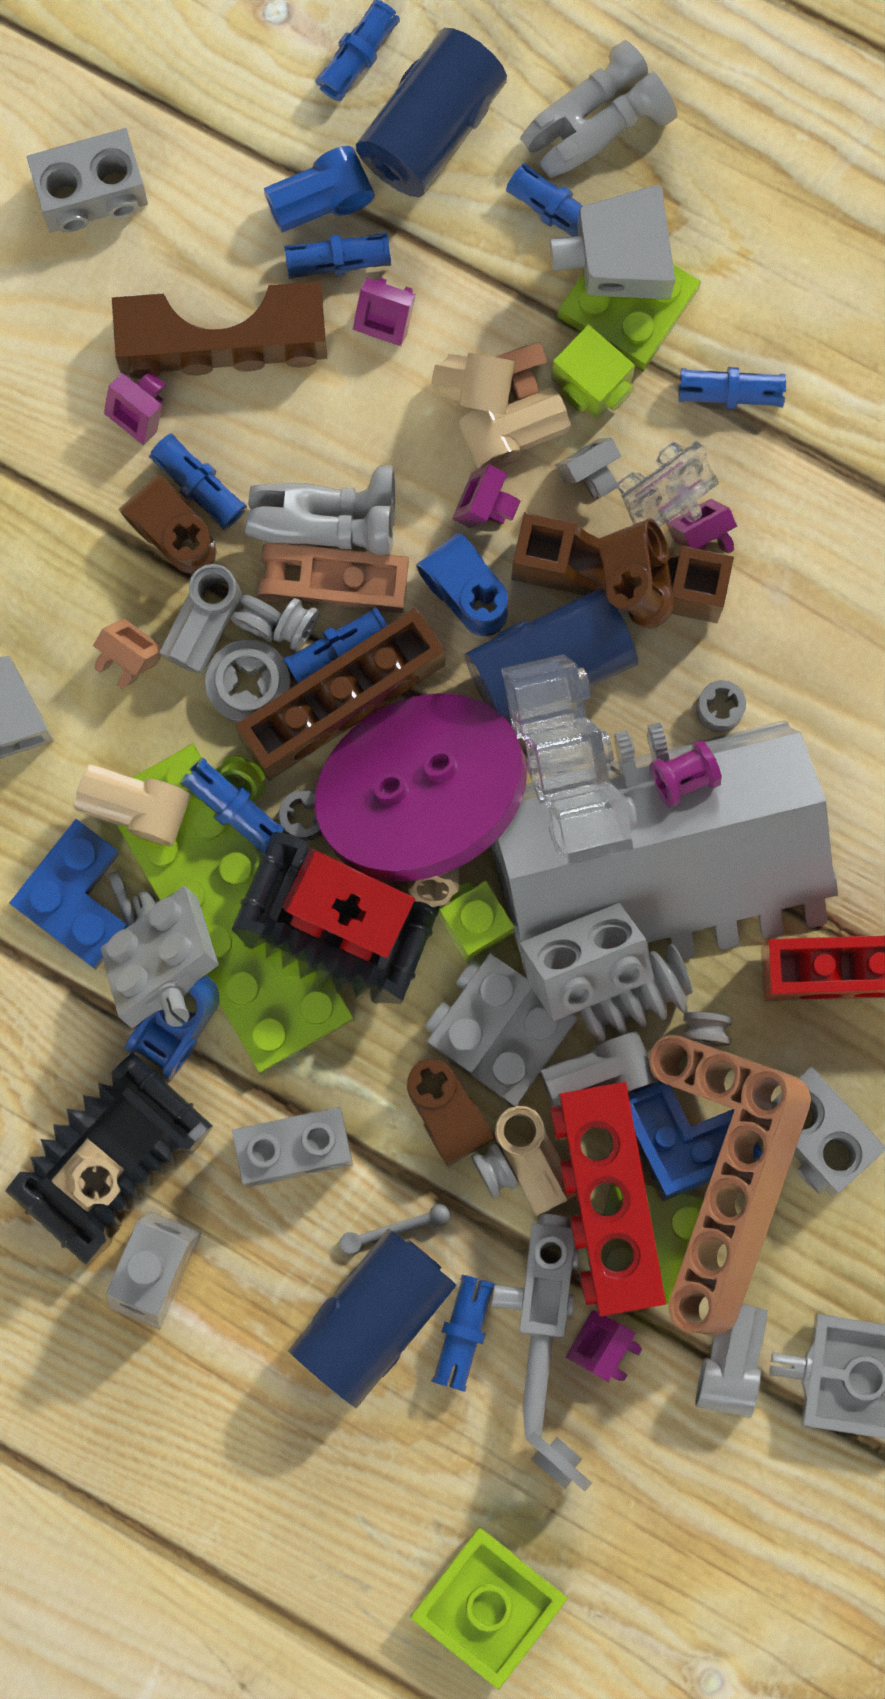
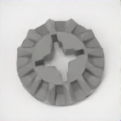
(250, 657)

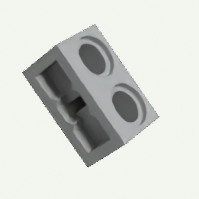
(84, 168)
(586, 961)
(832, 1122)
(292, 1147)

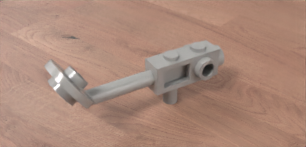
(544, 1309)

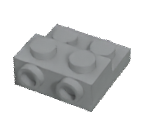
(497, 1029)

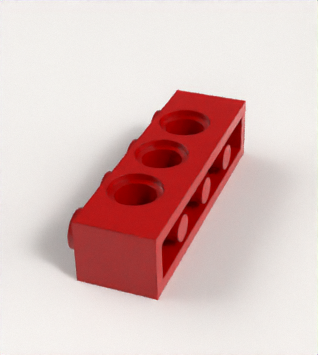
(823, 968)
(640, 1281)

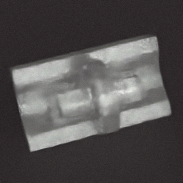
(671, 488)

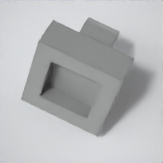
(591, 466)

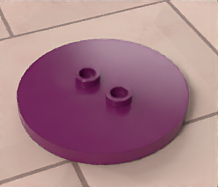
(421, 787)

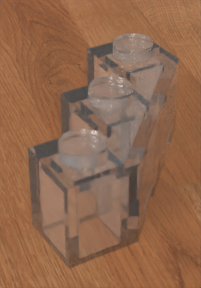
(568, 759)

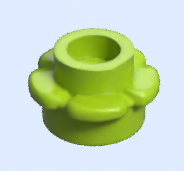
(250, 770)

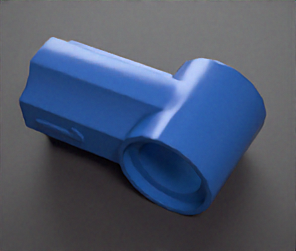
(332, 185)

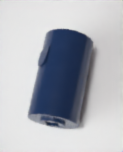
(432, 112)
(584, 630)
(372, 1317)

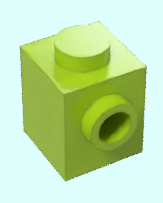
(593, 374)
(475, 920)

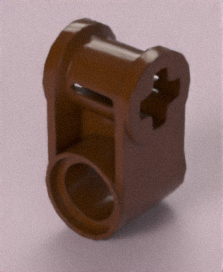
(166, 522)
(638, 573)
(451, 1120)

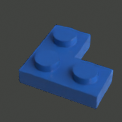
(59, 889)
(672, 1150)

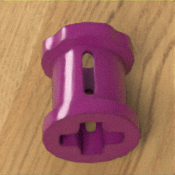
(685, 773)

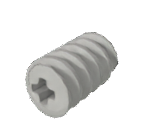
(669, 984)

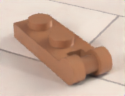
(334, 577)

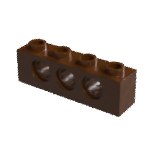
(342, 694)

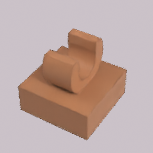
(525, 357)
(128, 648)

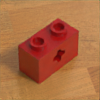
(380, 912)

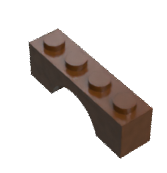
(282, 329)
(568, 559)

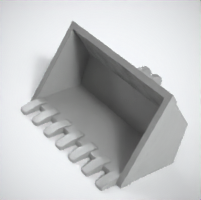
(693, 866)

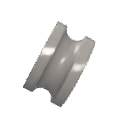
(256, 618)
(296, 624)
(707, 697)
(307, 798)
(707, 1028)
(494, 1170)

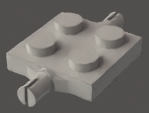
(159, 957)
(841, 1376)

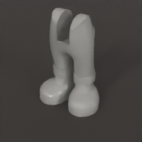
(588, 137)
(325, 514)

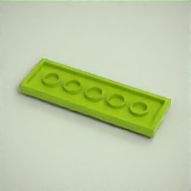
(265, 1003)

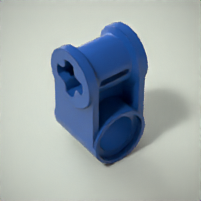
(460, 579)
(169, 1045)

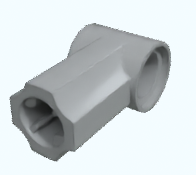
(201, 623)
(610, 1063)
(730, 1374)

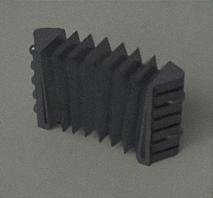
(264, 920)
(134, 1123)

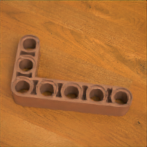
(733, 1173)

